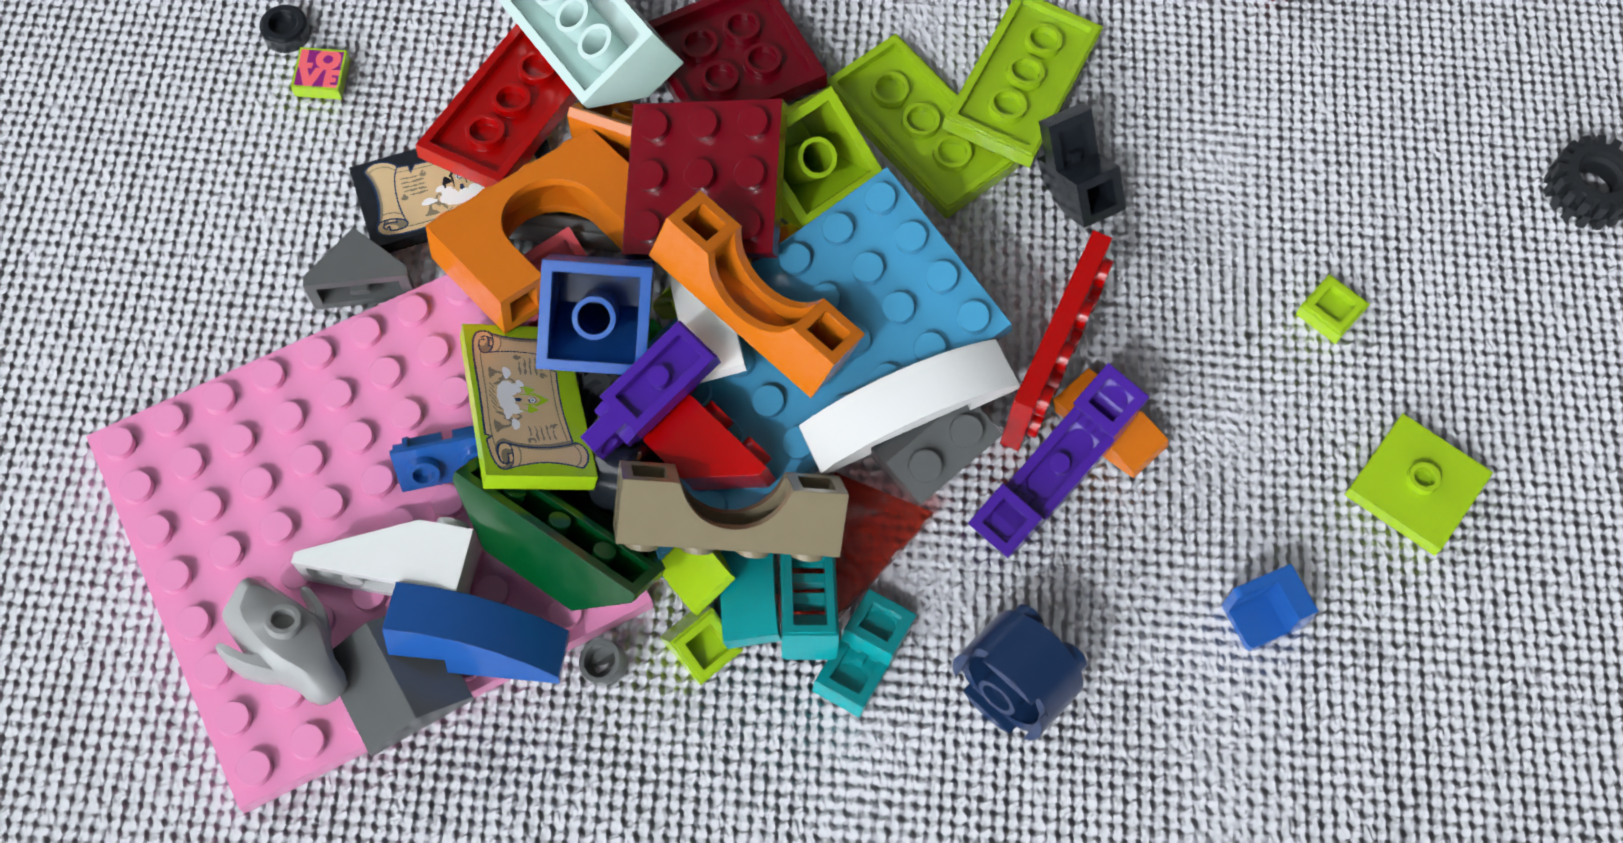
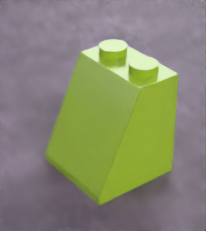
(822, 157)

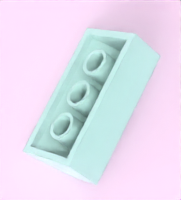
(597, 47)

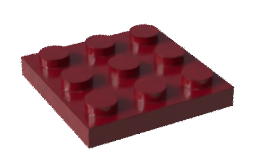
(738, 52)
(710, 146)

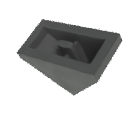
(356, 274)

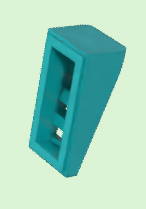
(808, 634)

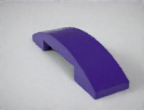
(1060, 462)

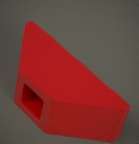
(706, 451)

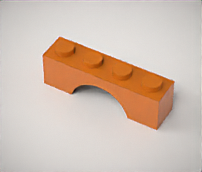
(707, 256)

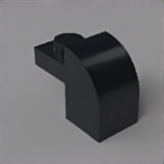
(1074, 171)

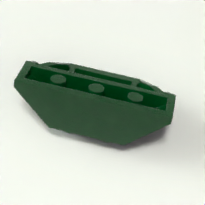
(556, 542)

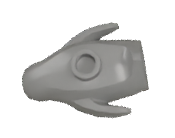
(282, 641)

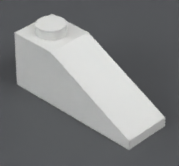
(413, 552)

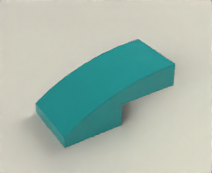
(751, 601)
(864, 653)

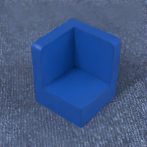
(1269, 607)

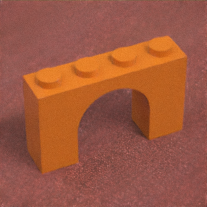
(473, 238)

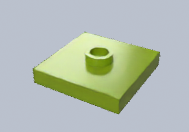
(1419, 484)

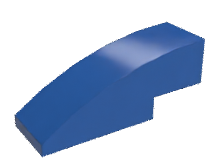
(473, 634)

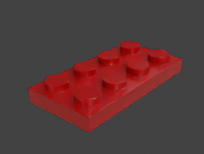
(498, 114)
(1059, 342)

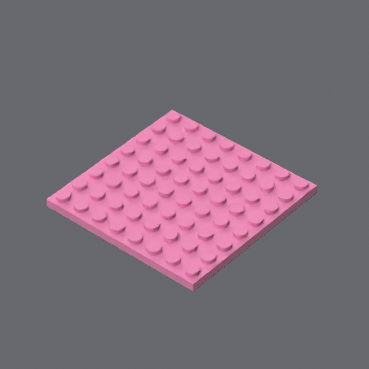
(287, 462)

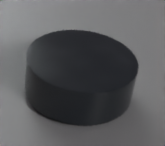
(285, 28)

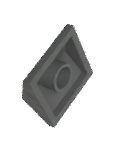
(394, 693)

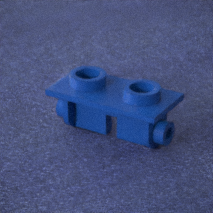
(430, 459)

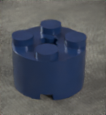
(1020, 672)

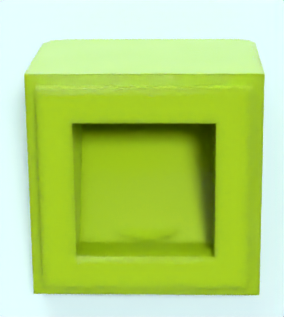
(697, 577)
(699, 644)

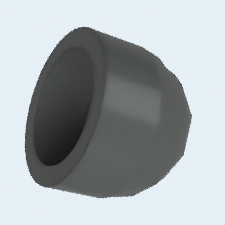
(599, 653)

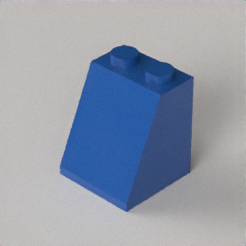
(593, 313)

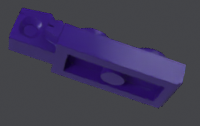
(649, 389)

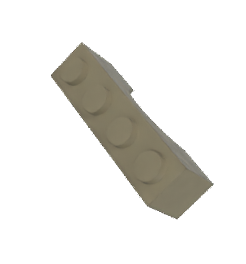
(797, 518)

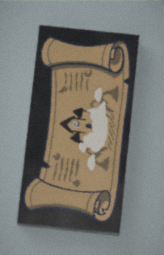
(407, 193)

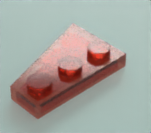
(873, 536)

